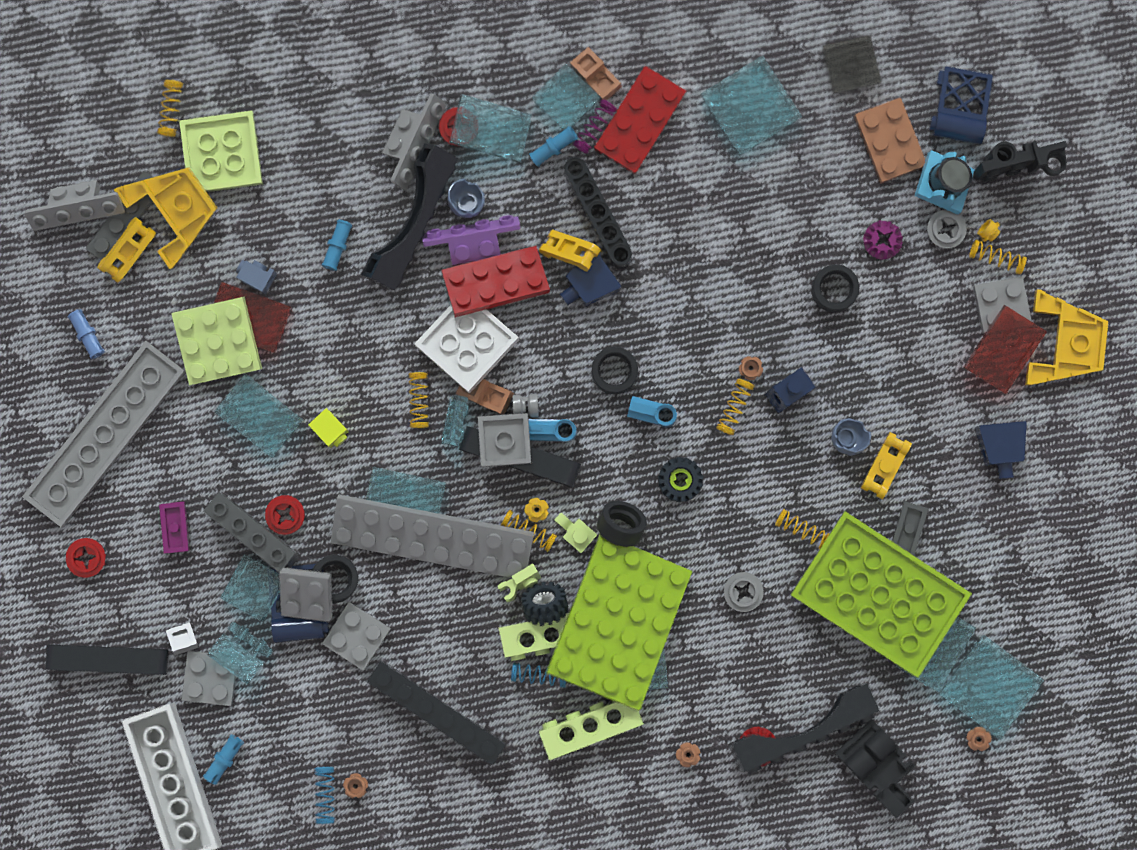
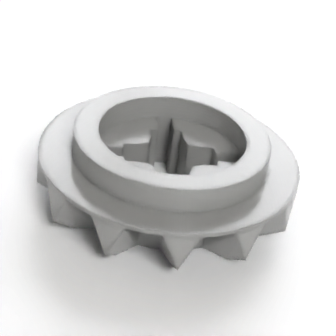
(957, 233)
(746, 603)

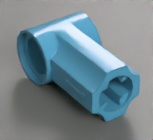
(649, 411)
(549, 430)

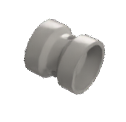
(519, 405)

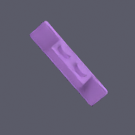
(472, 241)

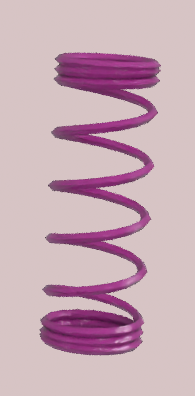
(606, 106)

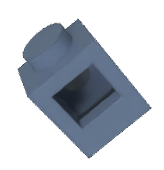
(255, 275)

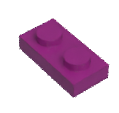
(174, 527)

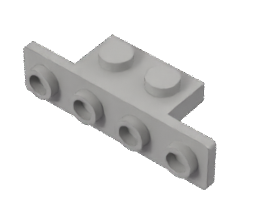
(409, 137)
(74, 205)

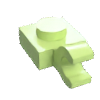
(577, 534)
(520, 580)

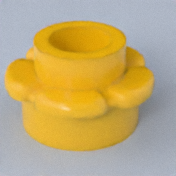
(989, 230)
(536, 503)

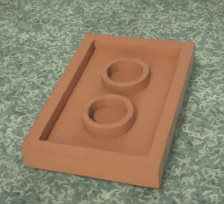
(890, 140)

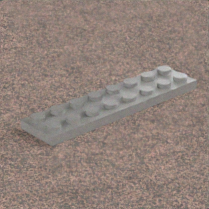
(103, 434)
(430, 537)

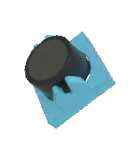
(948, 180)

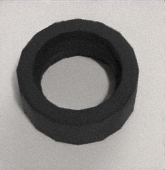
(841, 270)
(619, 352)
(616, 534)
(351, 571)

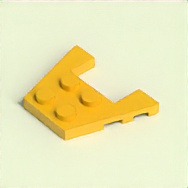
(181, 203)
(1078, 344)

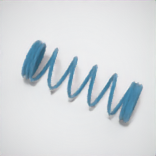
(515, 670)
(319, 772)

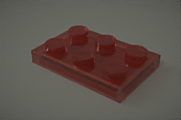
(266, 315)
(1005, 349)

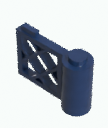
(961, 124)
(296, 629)

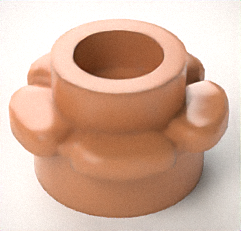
(755, 363)
(972, 739)
(693, 750)
(355, 792)

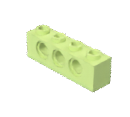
(511, 636)
(557, 747)

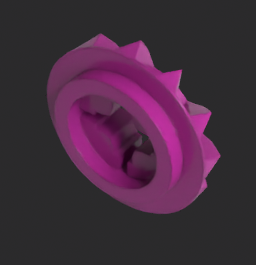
(882, 251)

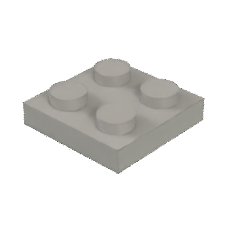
(993, 295)
(504, 440)
(306, 594)
(356, 636)
(207, 680)

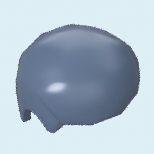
(465, 198)
(850, 437)

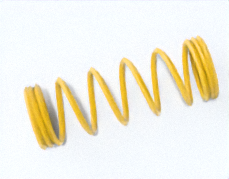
(165, 131)
(1022, 260)
(414, 376)
(722, 427)
(781, 517)
(551, 539)

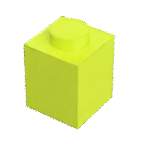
(329, 428)

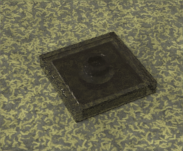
(851, 64)

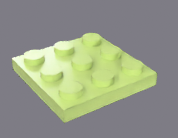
(222, 150)
(216, 340)

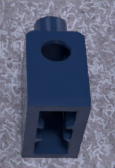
(590, 285)
(790, 390)
(1002, 445)

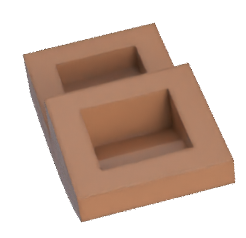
(595, 74)
(488, 396)

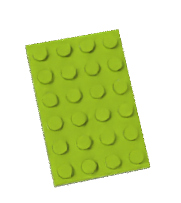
(881, 594)
(619, 622)

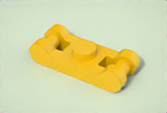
(569, 249)
(126, 250)
(886, 465)

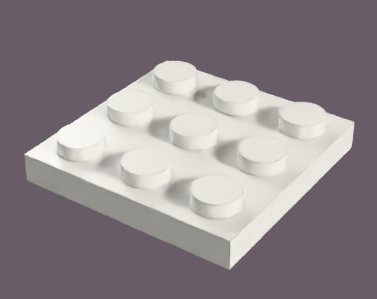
(467, 345)

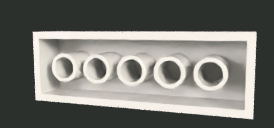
(171, 780)

